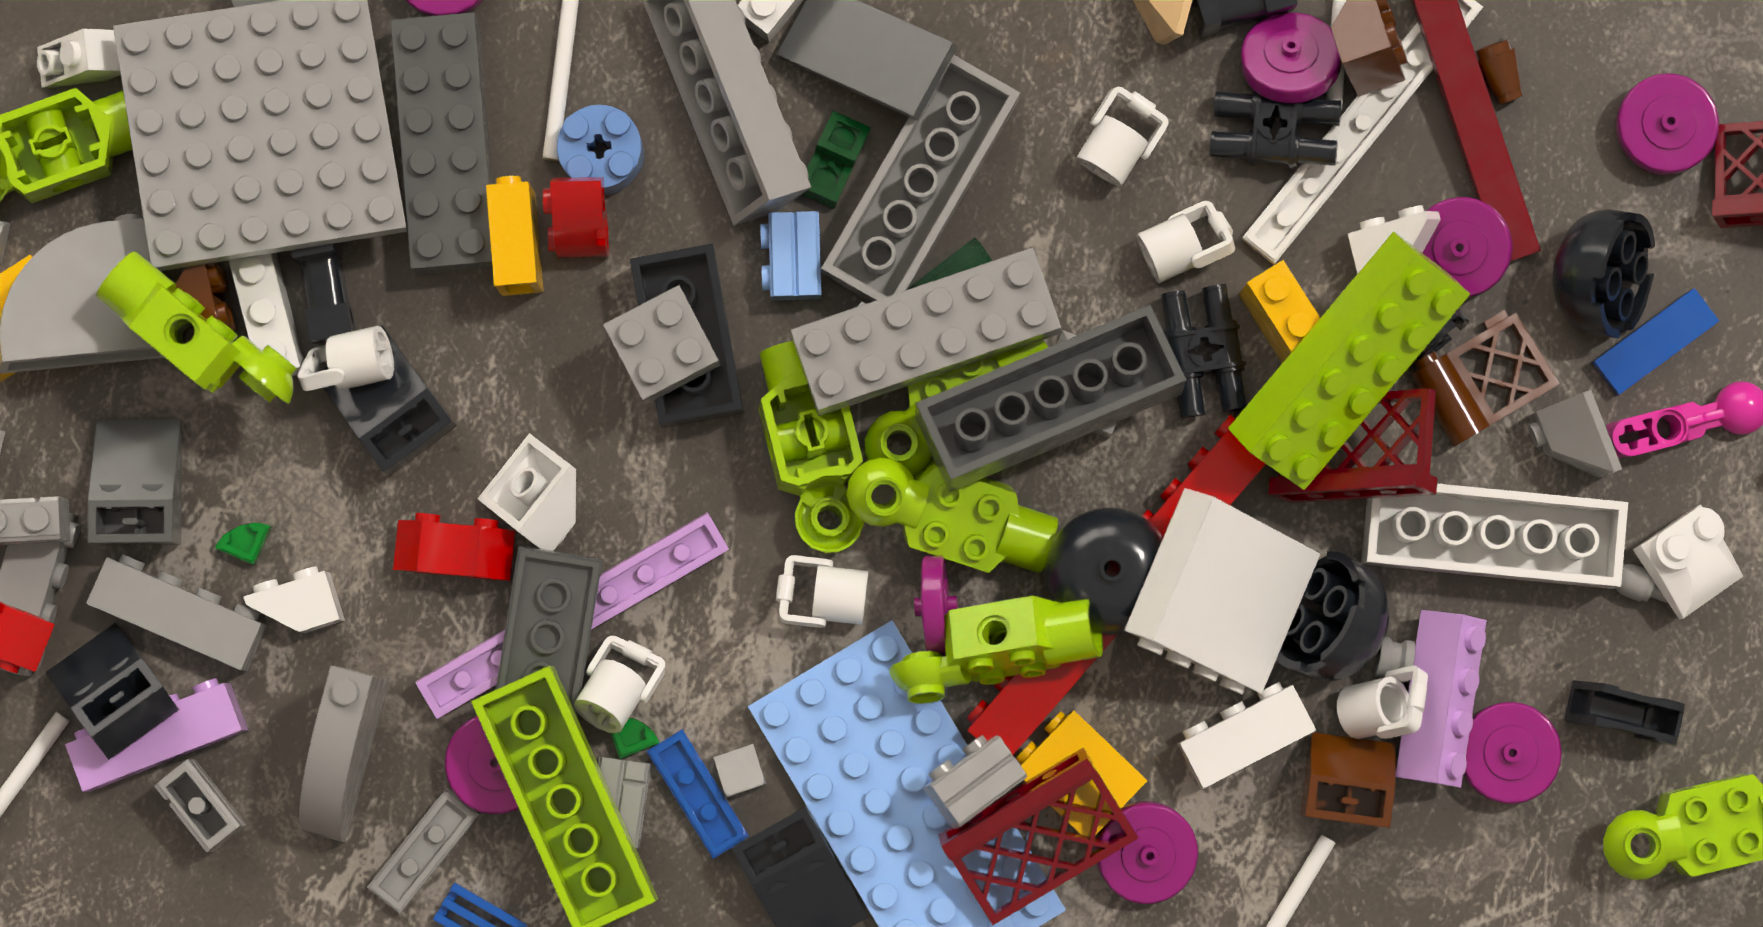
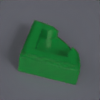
(245, 541)
(634, 738)

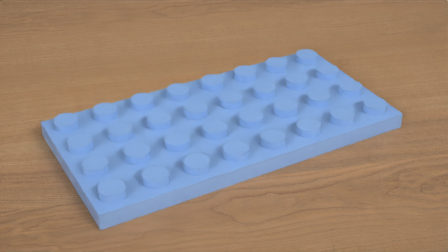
(862, 770)

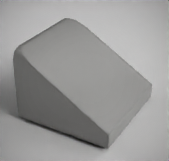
(739, 770)

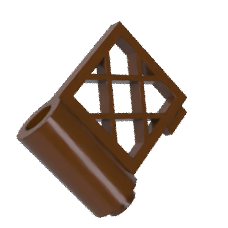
(1458, 401)

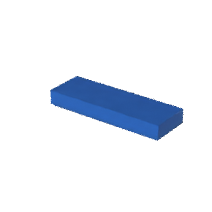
(1655, 341)
(697, 793)

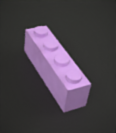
(1450, 654)
(201, 721)

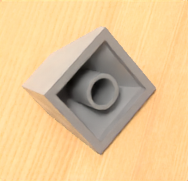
(1575, 435)

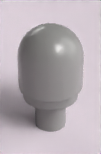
(1638, 584)

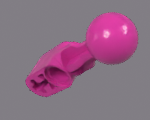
(1735, 409)

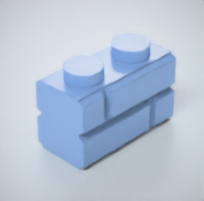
(793, 254)

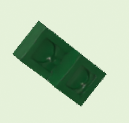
(835, 158)

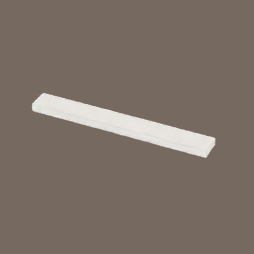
(1357, 131)

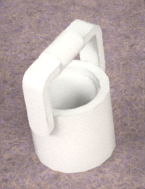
(1115, 146)
(1174, 246)
(351, 359)
(837, 593)
(614, 688)
(1384, 705)

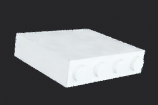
(1221, 593)

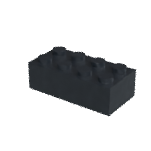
(697, 273)

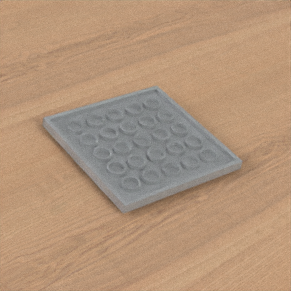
(258, 130)

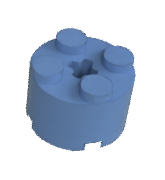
(601, 124)

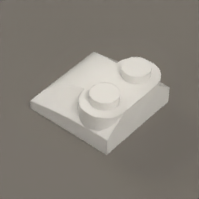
(1690, 560)

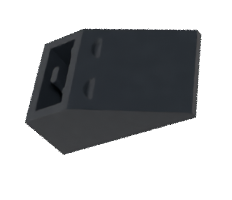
(394, 416)
(112, 691)
(799, 875)

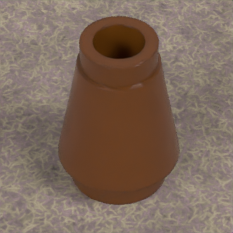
(1501, 70)

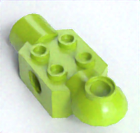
(61, 143)
(160, 317)
(905, 422)
(808, 451)
(968, 526)
(999, 642)
(1693, 830)

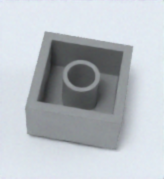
(662, 344)

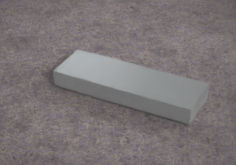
(423, 851)

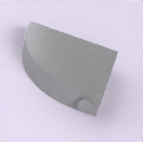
(54, 308)
(340, 751)

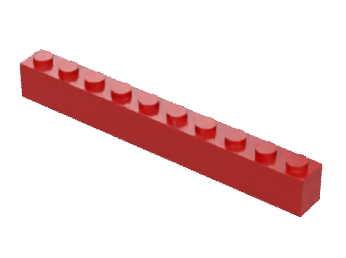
(1028, 701)

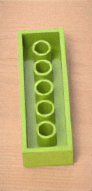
(1348, 361)
(564, 799)

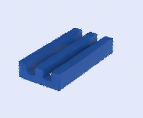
(449, 904)

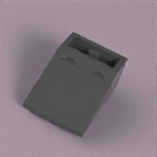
(136, 483)

